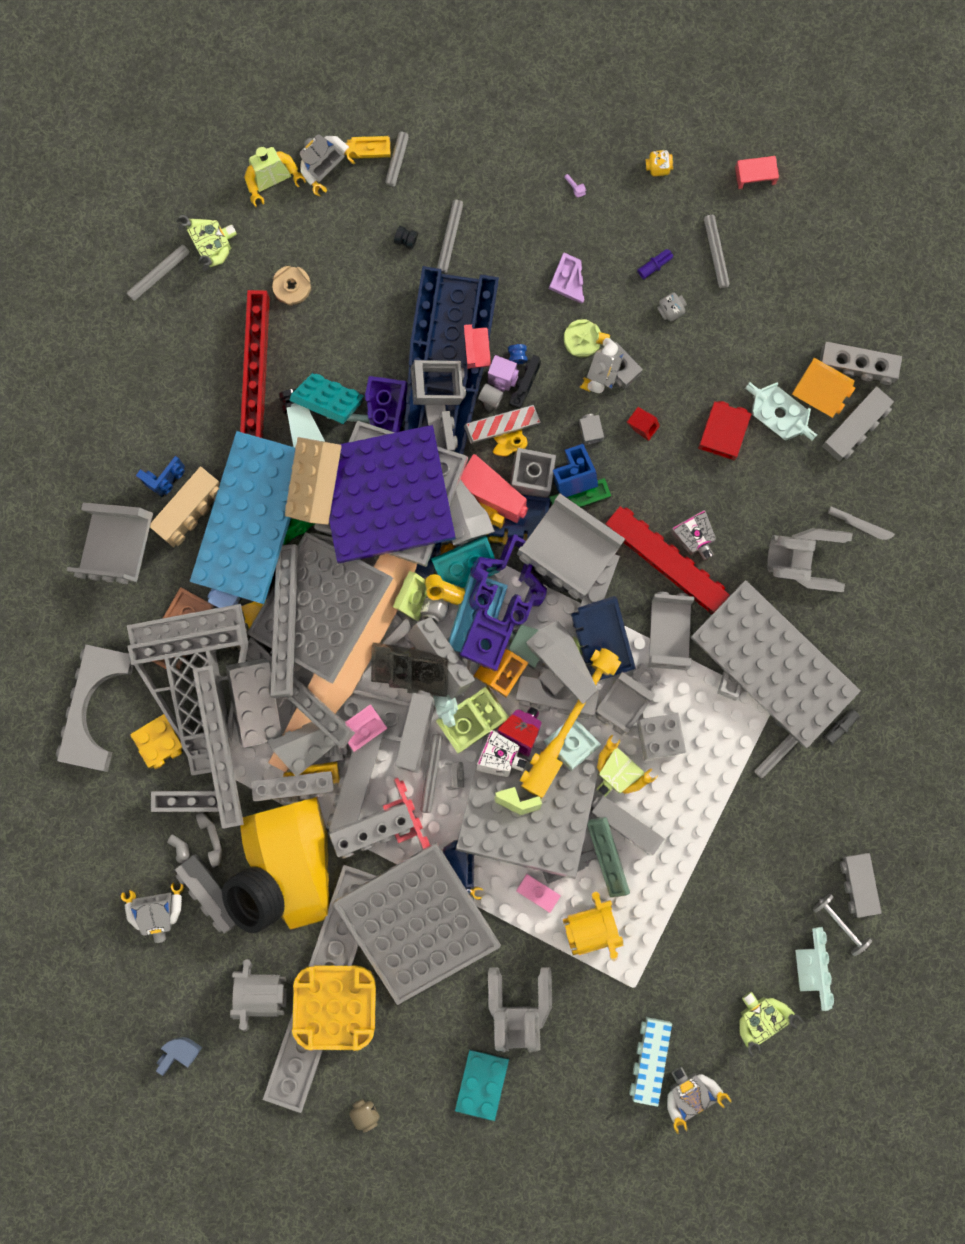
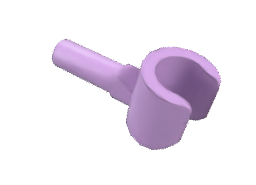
(579, 190)

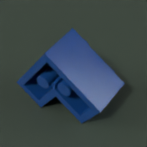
(577, 474)

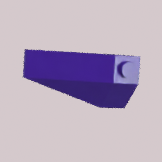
(386, 402)

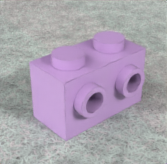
(502, 374)

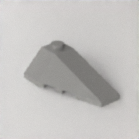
(468, 517)

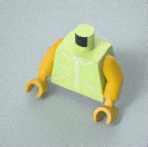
(268, 169)
(620, 771)

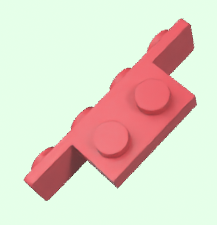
(414, 831)

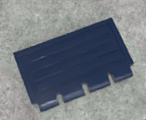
(536, 511)
(605, 629)

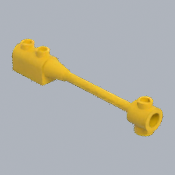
(546, 764)

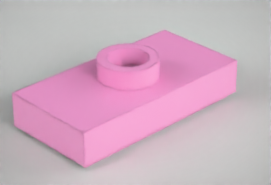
(538, 893)

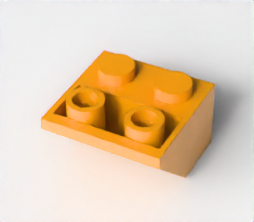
(506, 676)

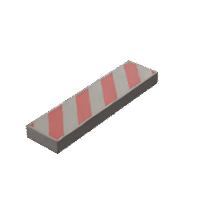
(502, 424)

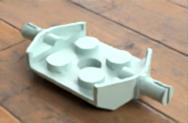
(796, 416)

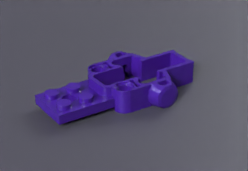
(488, 627)

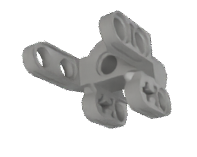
(793, 557)
(521, 1024)

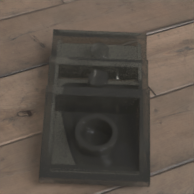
(409, 669)

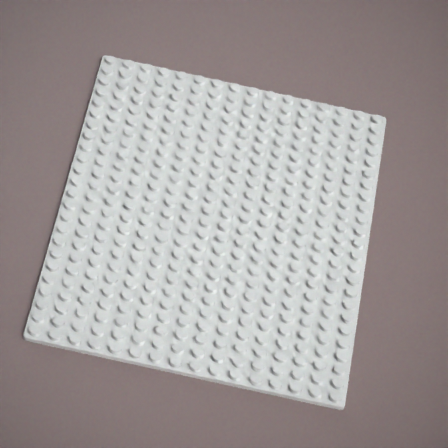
(677, 805)

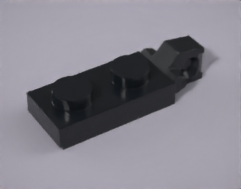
(525, 383)

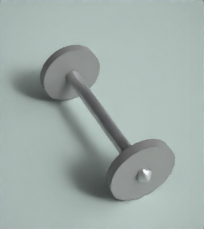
(861, 946)

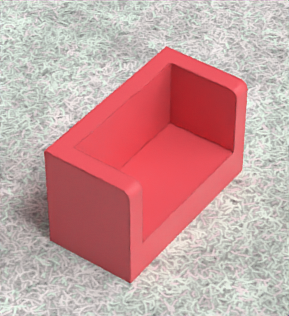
(756, 170)

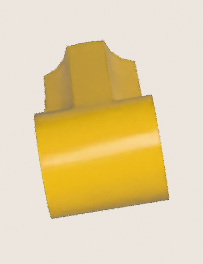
(443, 590)

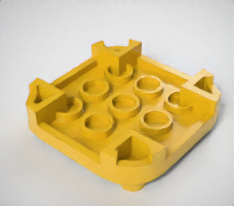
(334, 1007)

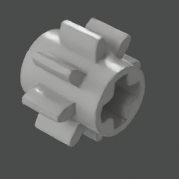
(337, 753)

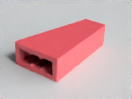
(493, 490)

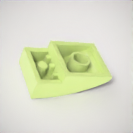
(474, 719)

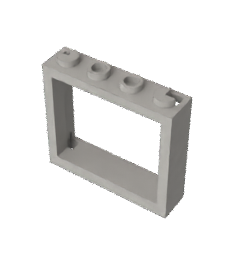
(415, 732)

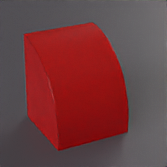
(643, 423)

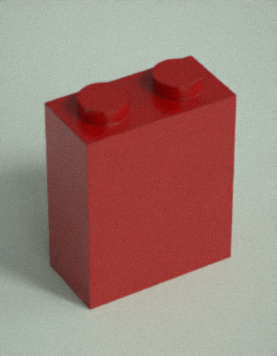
(724, 430)

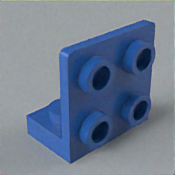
(163, 484)

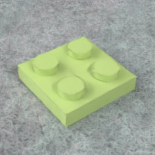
(411, 596)

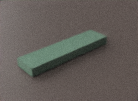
(608, 857)

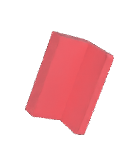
(477, 347)

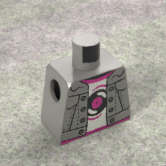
(695, 535)

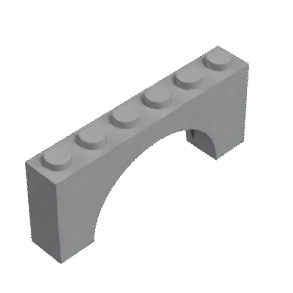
(77, 744)

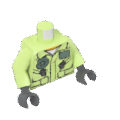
(209, 239)
(763, 1020)

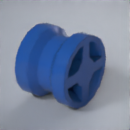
(517, 353)

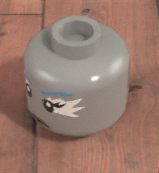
(672, 307)

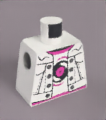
(500, 756)

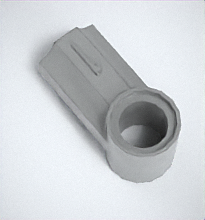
(490, 397)

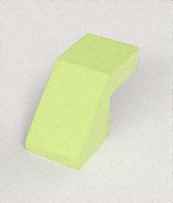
(510, 800)

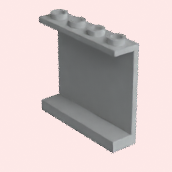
(114, 543)
(570, 547)

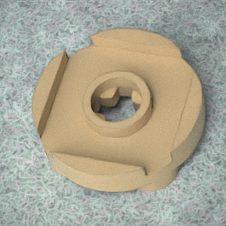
(292, 275)

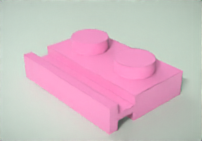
(366, 727)

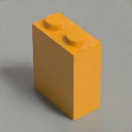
(824, 388)

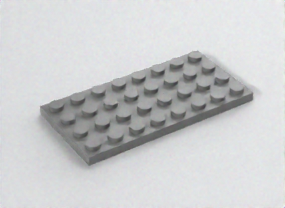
(775, 664)

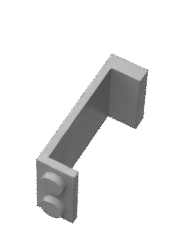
(670, 631)

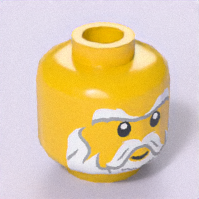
(659, 163)

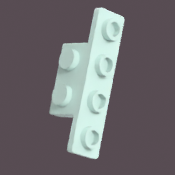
(813, 969)

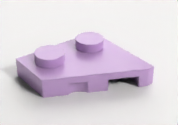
(568, 278)

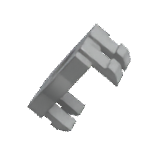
(655, 680)
(457, 782)

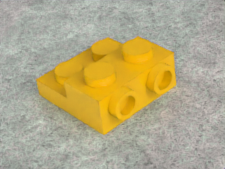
(157, 742)

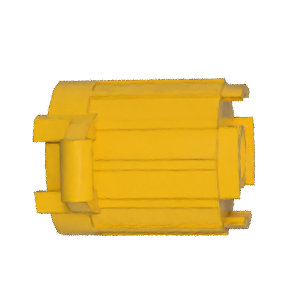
(593, 929)

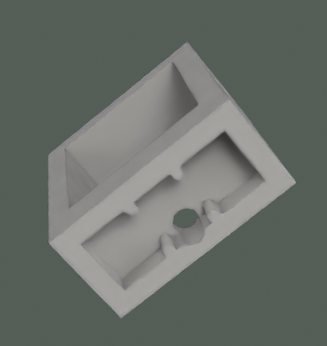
(419, 396)

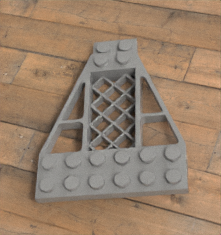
(185, 636)

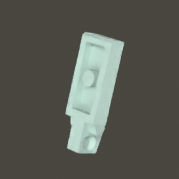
(445, 709)

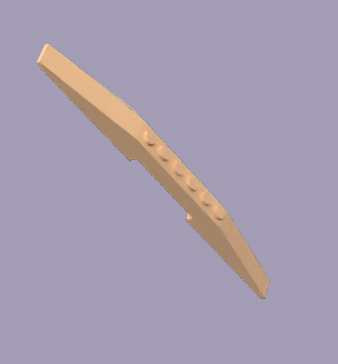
(337, 693)

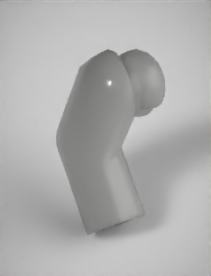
(181, 846)

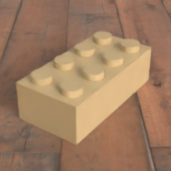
(312, 480)
(186, 507)

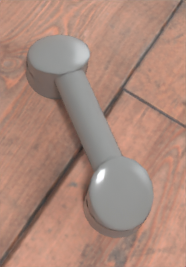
(216, 855)

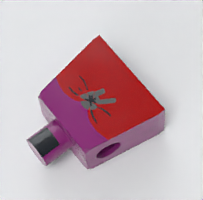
(522, 729)

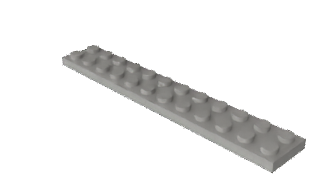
(335, 946)

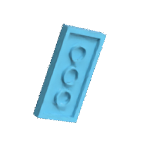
(466, 613)

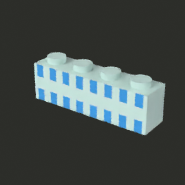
(651, 1062)

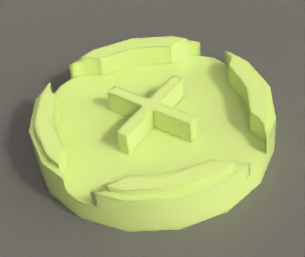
(581, 338)

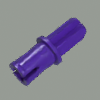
(655, 264)

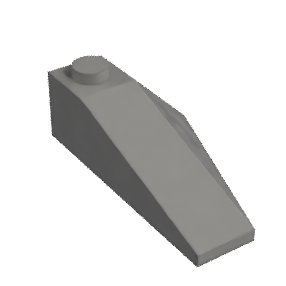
(559, 653)

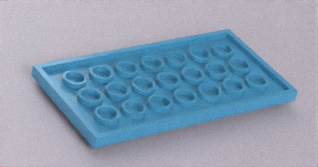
(247, 519)

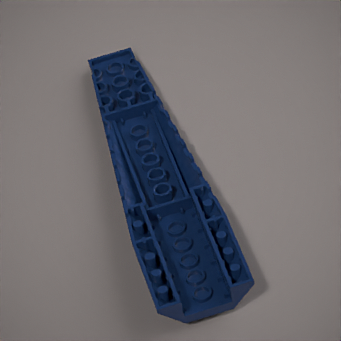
(438, 334)

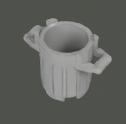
(256, 995)

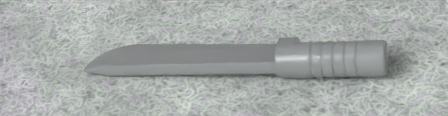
(861, 524)
(396, 635)

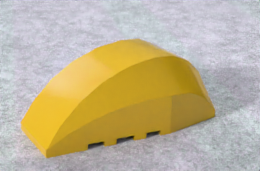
(294, 850)

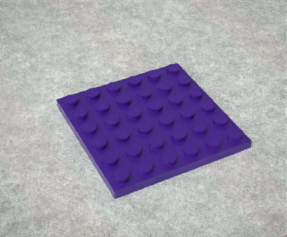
(389, 496)

